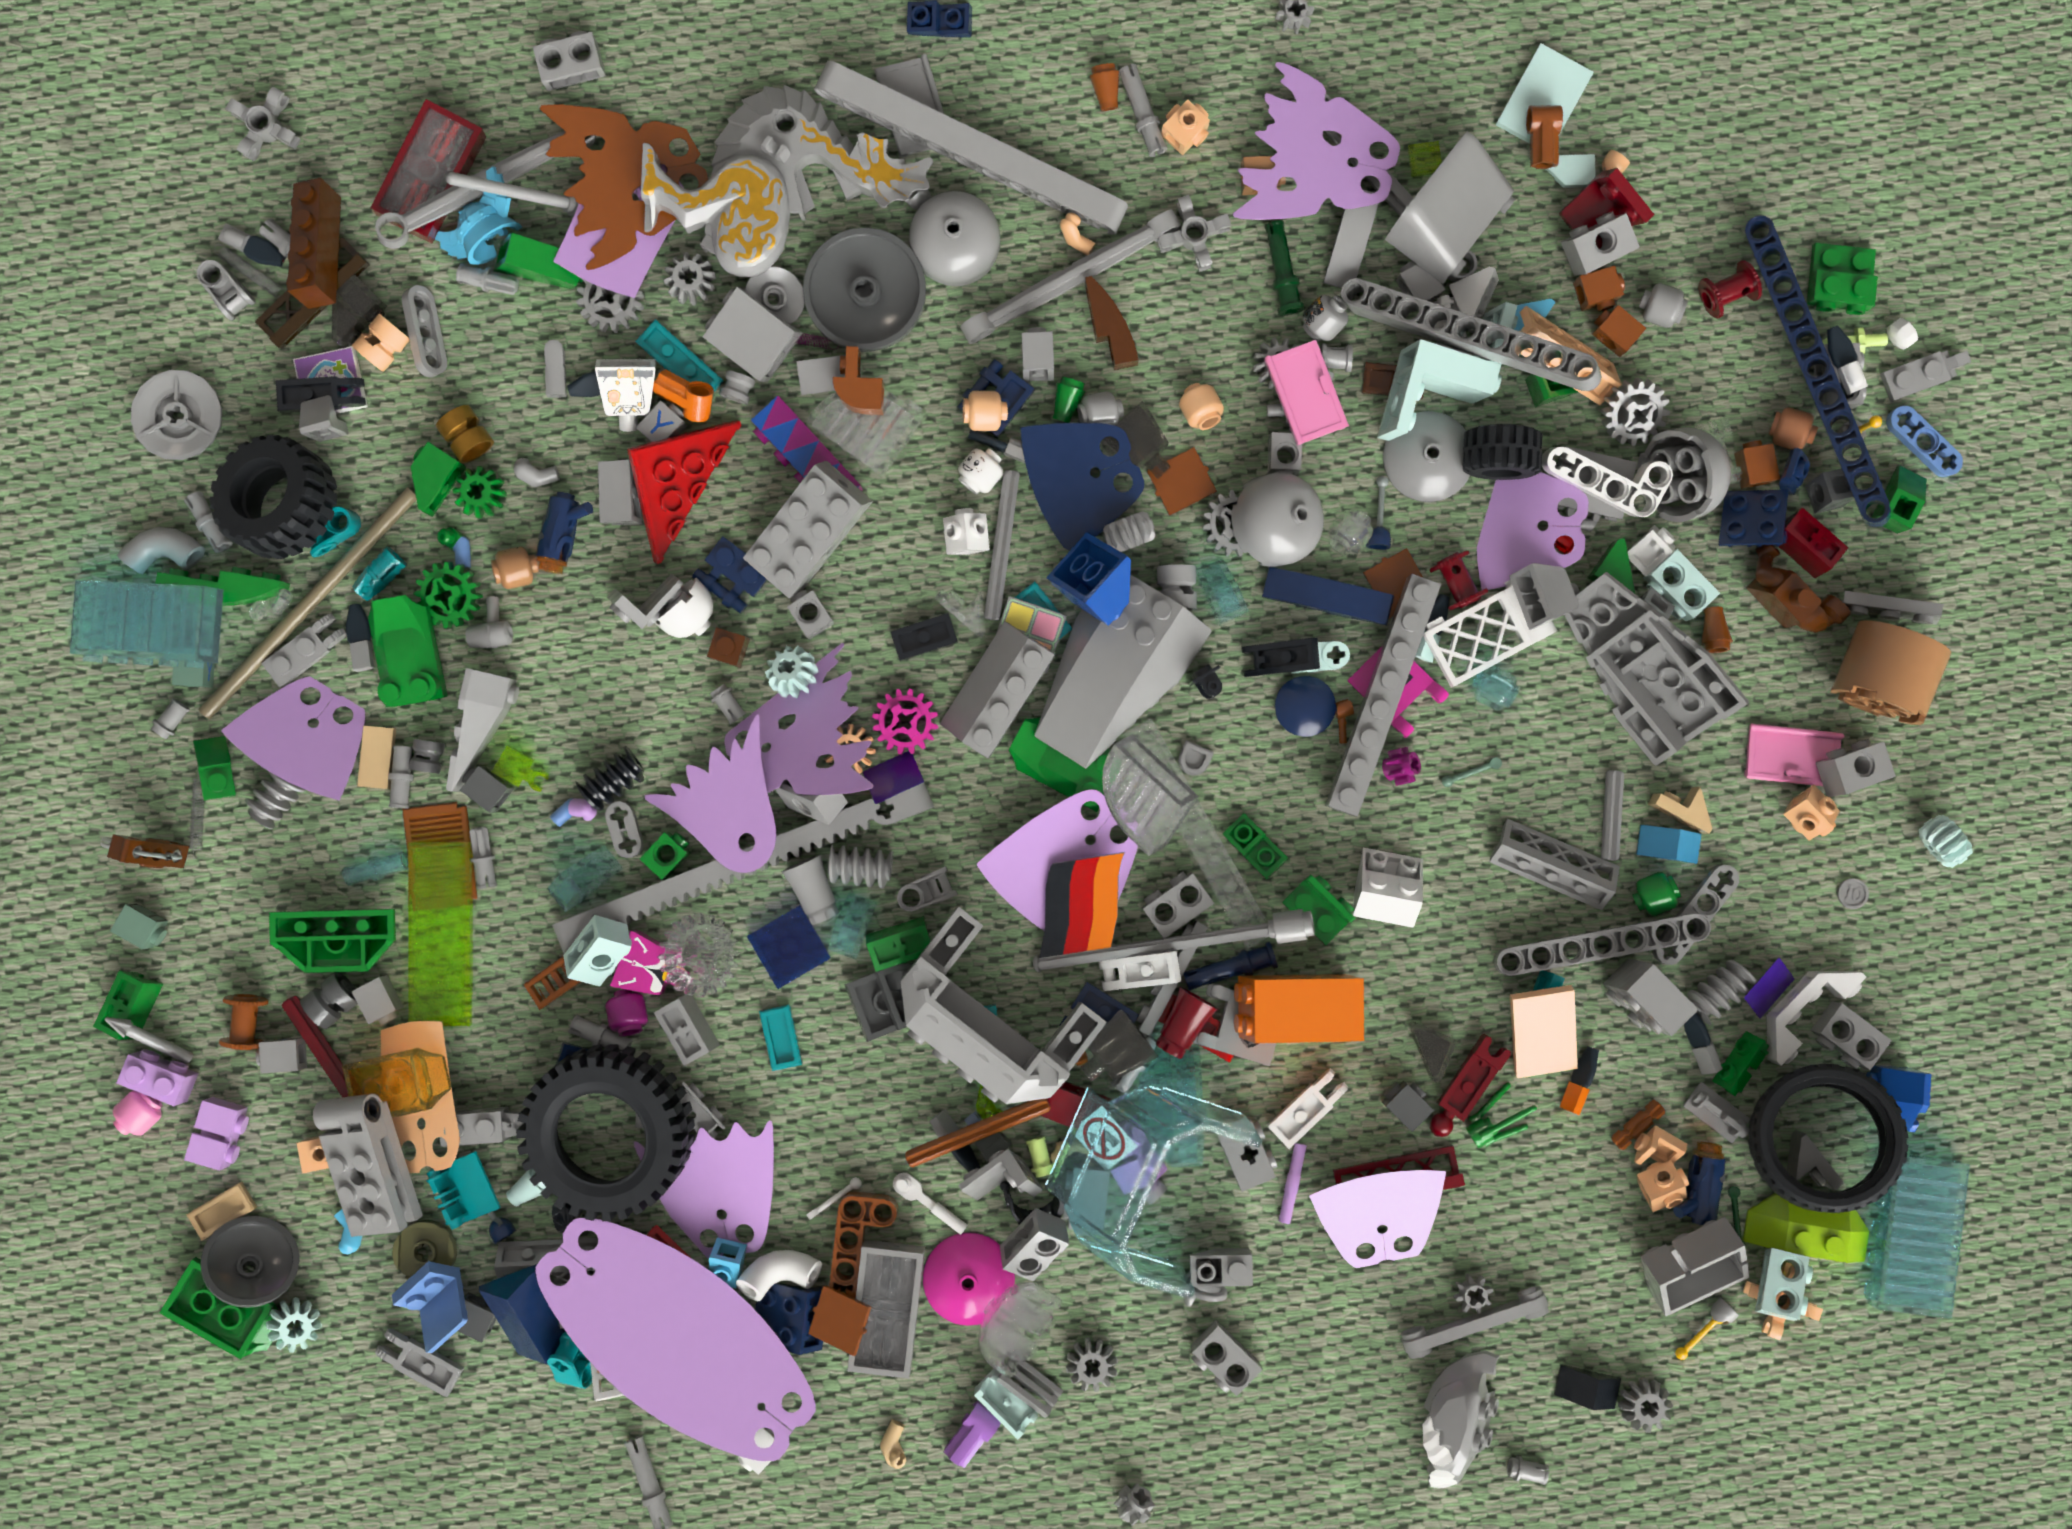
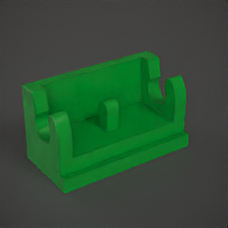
(898, 943)
(128, 999)

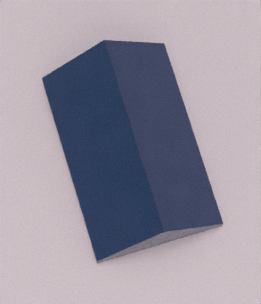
(524, 1314)

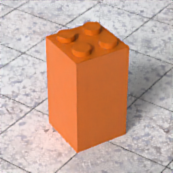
(1299, 1008)

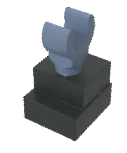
(990, 1144)

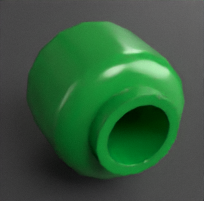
(1657, 894)

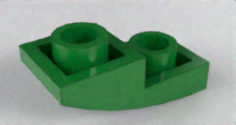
(1255, 846)

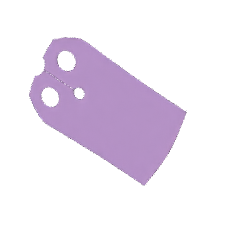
(619, 276)

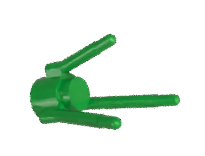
(1486, 1133)

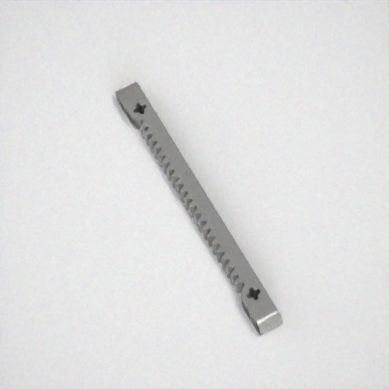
(701, 878)

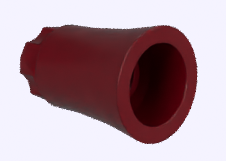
(1184, 1023)

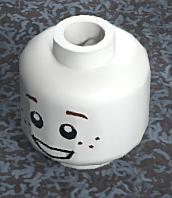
(980, 470)

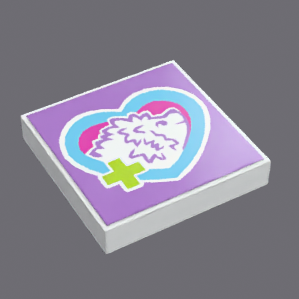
(337, 363)

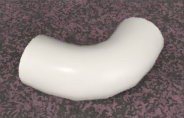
(777, 1267)

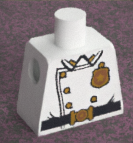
(626, 388)

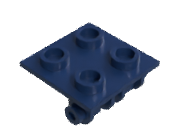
(1754, 518)

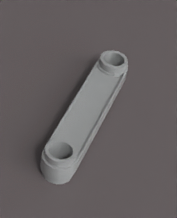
(1419, 1342)

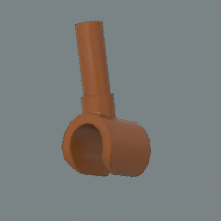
(1343, 709)

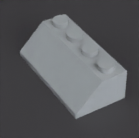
(997, 689)

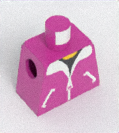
(641, 967)

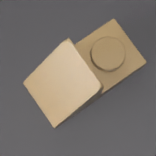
(1690, 813)

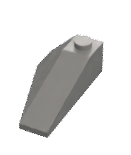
(484, 704)

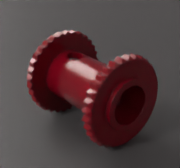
(1742, 283)
(1461, 583)

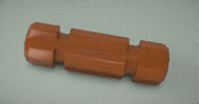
(1638, 1124)

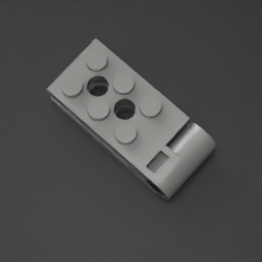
(367, 1164)

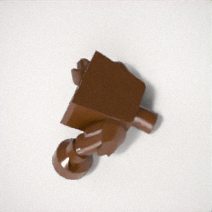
(1791, 598)

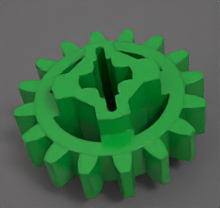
(453, 605)

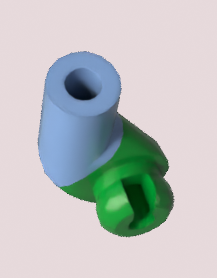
(458, 543)

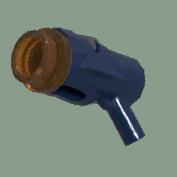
(559, 531)
(1705, 1184)

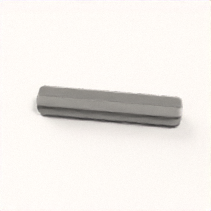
(1612, 815)

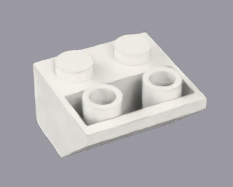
(1388, 887)

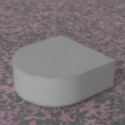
(1194, 758)

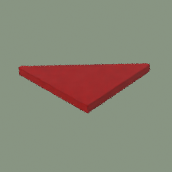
(672, 478)

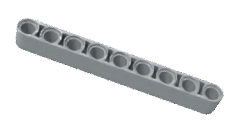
(1478, 344)

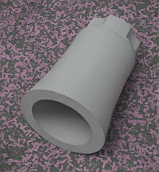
(812, 889)

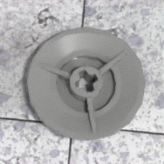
(170, 394)

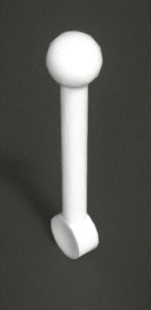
(855, 1183)

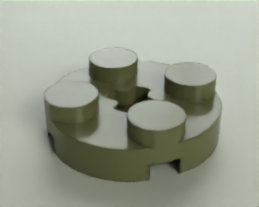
(422, 1232)

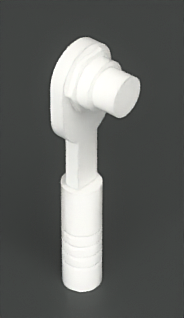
(912, 1189)

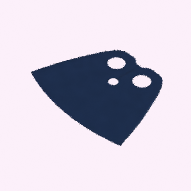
(1059, 472)

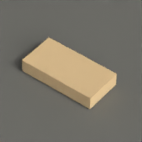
(376, 757)
(223, 1208)

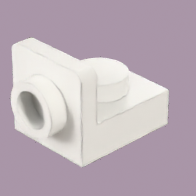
(1651, 549)

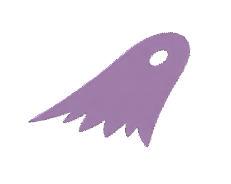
(726, 805)

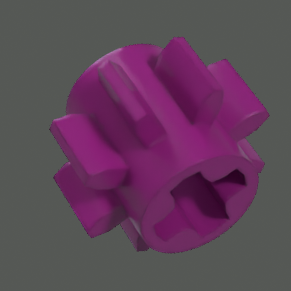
(1401, 766)

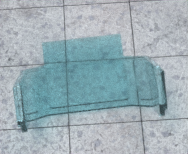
(1113, 1164)

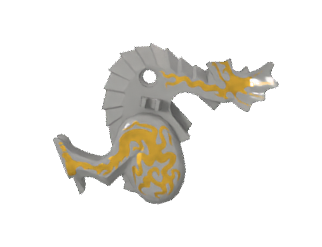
(762, 181)

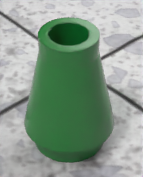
(1068, 396)

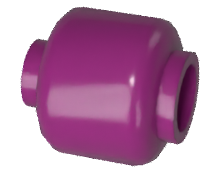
(626, 1013)

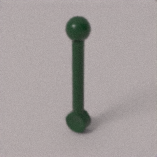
(1734, 1193)

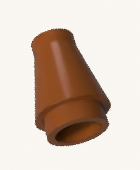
(1105, 84)
(1715, 633)

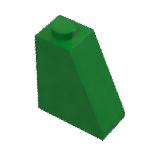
(533, 261)

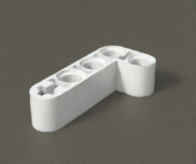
(1602, 476)

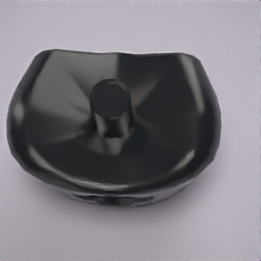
(561, 1217)

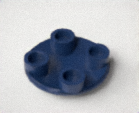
(1305, 706)

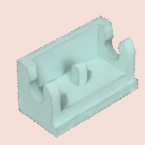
(1004, 1405)

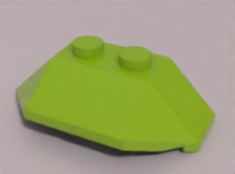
(1806, 1232)

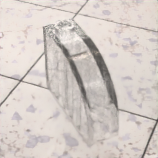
(868, 439)
(1144, 795)

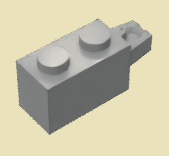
(485, 1125)

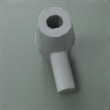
(493, 632)

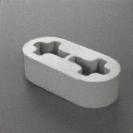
(631, 827)

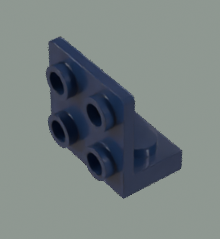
(790, 1316)

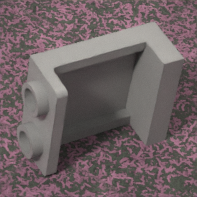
(751, 334)

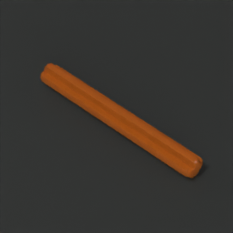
(976, 1131)

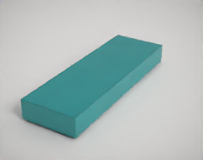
(676, 356)

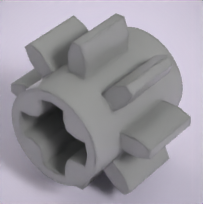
(1289, 19)
(1473, 1285)
(1134, 1504)

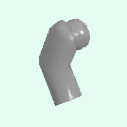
(533, 476)

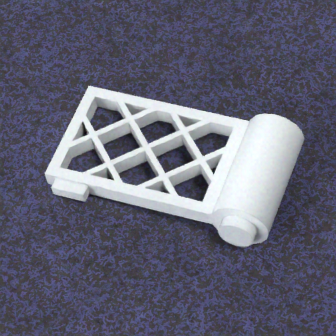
(1512, 612)

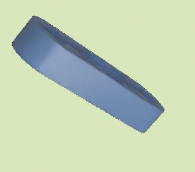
(1937, 440)

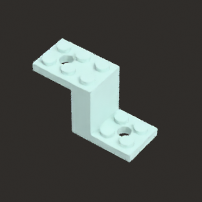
(1443, 372)

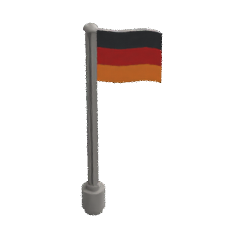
(1084, 915)

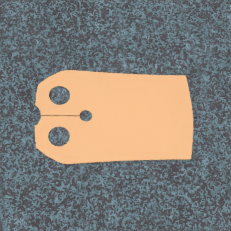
(428, 1037)

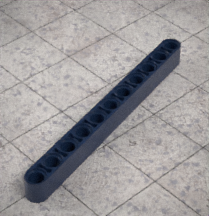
(1815, 355)

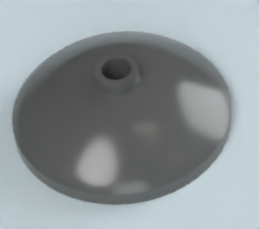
(255, 1243)

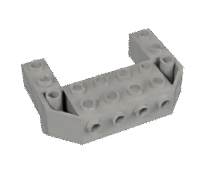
(977, 1038)

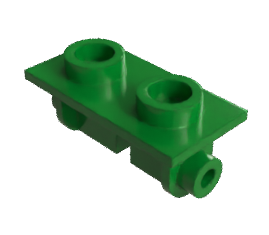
(1747, 1052)

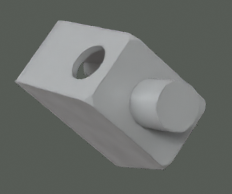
(1544, 593)

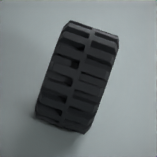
(1502, 452)

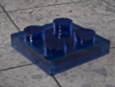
(789, 947)

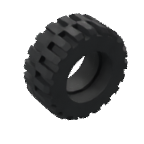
(248, 478)

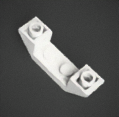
(1781, 1041)

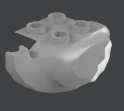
(1459, 1417)

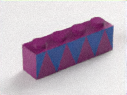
(793, 440)

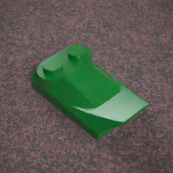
(405, 652)
(1054, 768)
(226, 1326)

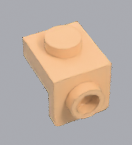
(1659, 1146)

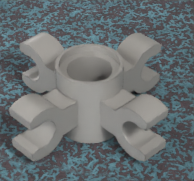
(253, 116)
(1208, 228)

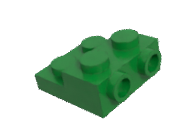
(1842, 278)

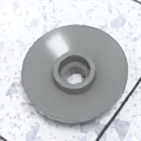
(784, 286)

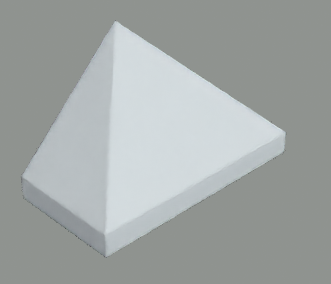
(1475, 292)

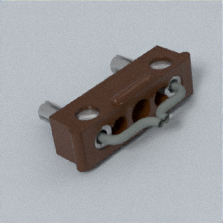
(146, 851)

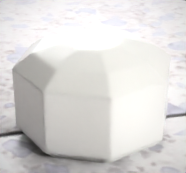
(1902, 333)

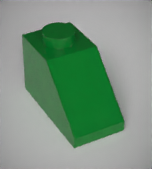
(433, 476)

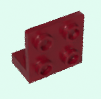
(1605, 194)

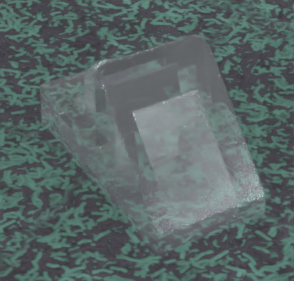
(971, 617)

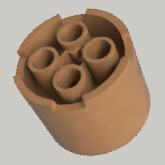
(1891, 671)

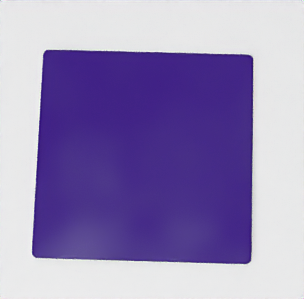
(893, 777)
(1769, 988)

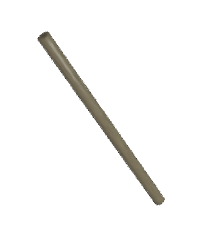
(308, 603)

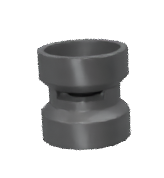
(428, 749)

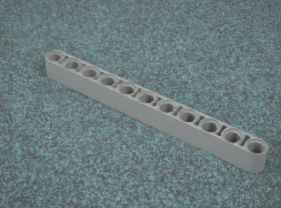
(970, 147)

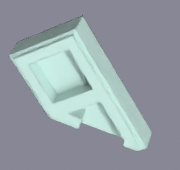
(1574, 170)

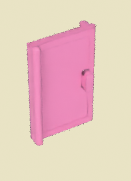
(1300, 384)
(1793, 750)

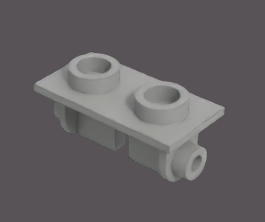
(1717, 1113)
(705, 1118)

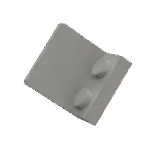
(1001, 1167)

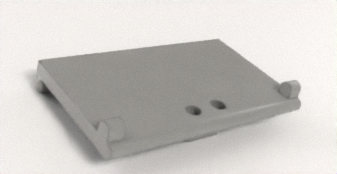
(915, 81)

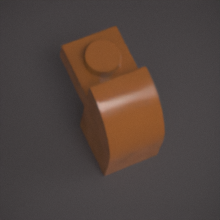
(858, 393)

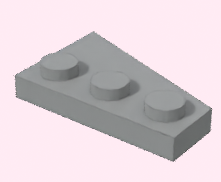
(1893, 607)

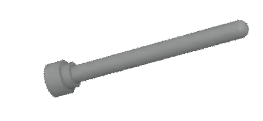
(567, 203)

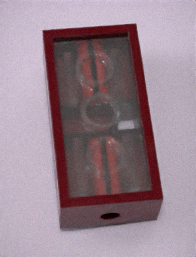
(432, 149)

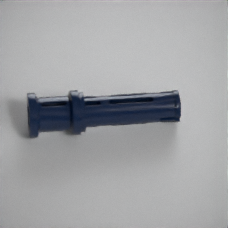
(1245, 963)

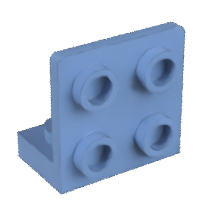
(439, 1297)

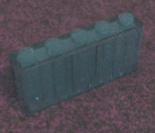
(146, 623)
(1919, 1238)

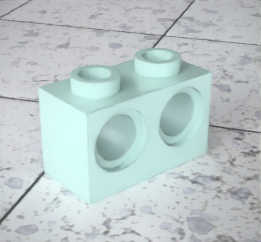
(1685, 579)
(1773, 1282)

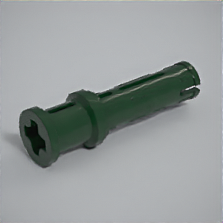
(1286, 282)

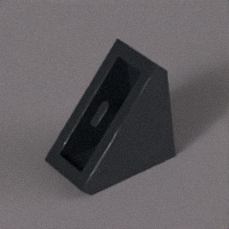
(1587, 1388)

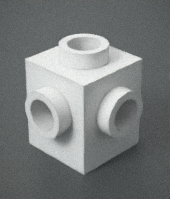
(966, 532)

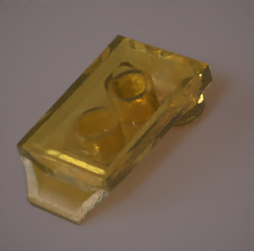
(405, 1079)

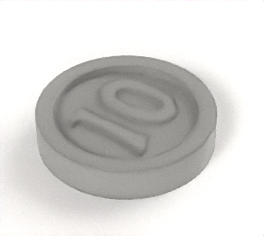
(1853, 893)

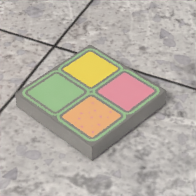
(1035, 621)

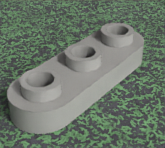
(424, 320)

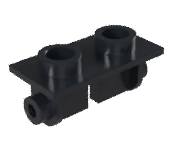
(1207, 681)

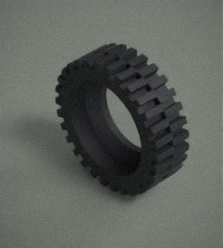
(639, 1087)

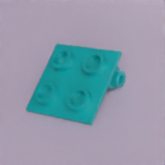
(463, 1190)

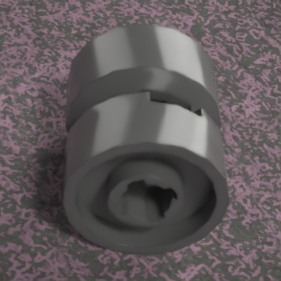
(325, 1004)

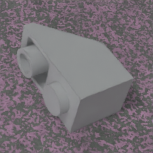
(1222, 1268)

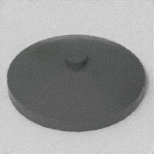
(864, 289)

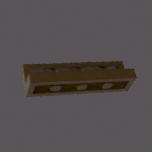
(305, 316)

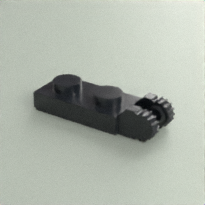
(293, 392)

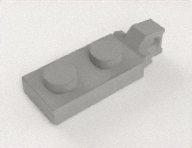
(1922, 374)

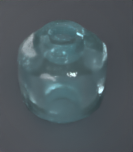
(1495, 688)

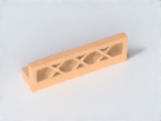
(1542, 328)

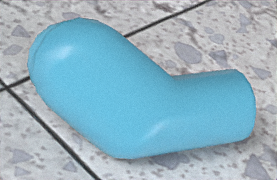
(347, 1244)

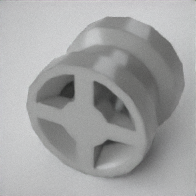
(737, 387)

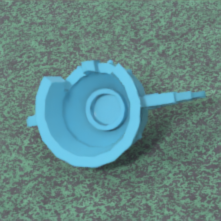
(477, 225)

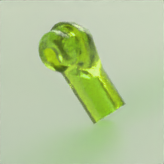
(985, 1105)

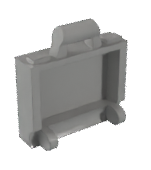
(1597, 507)

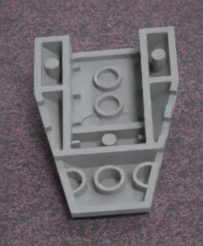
(1651, 670)
(1117, 672)

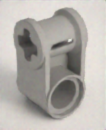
(227, 292)
(928, 890)

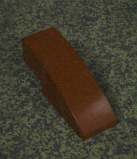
(1110, 326)

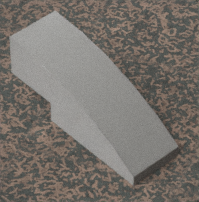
(1350, 244)

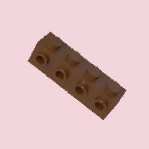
(314, 243)

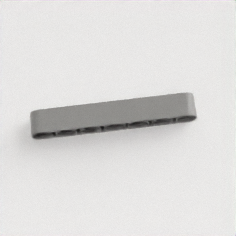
(1616, 944)

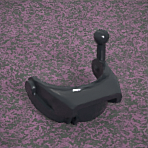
(1055, 1207)

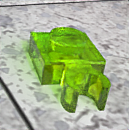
(515, 767)

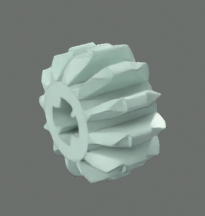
(791, 671)
(1945, 841)
(281, 1319)

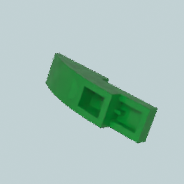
(238, 585)

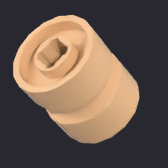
(381, 342)

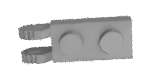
(302, 652)
(426, 1368)

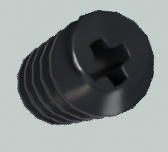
(611, 780)

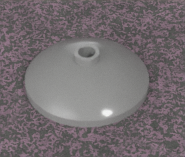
(1414, 471)

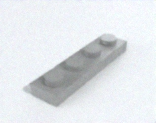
(1150, 1014)

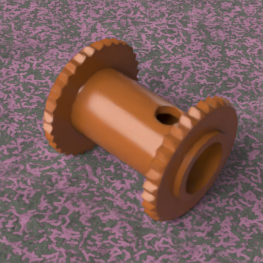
(243, 1021)

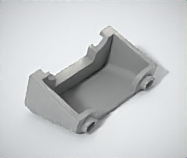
(1452, 210)

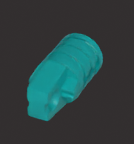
(379, 573)

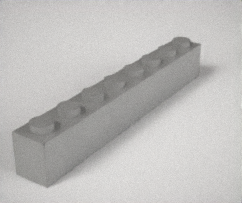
(1383, 695)

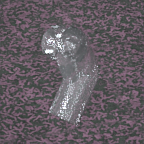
(271, 608)

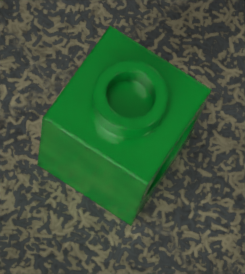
(654, 861)

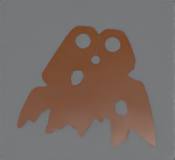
(616, 173)

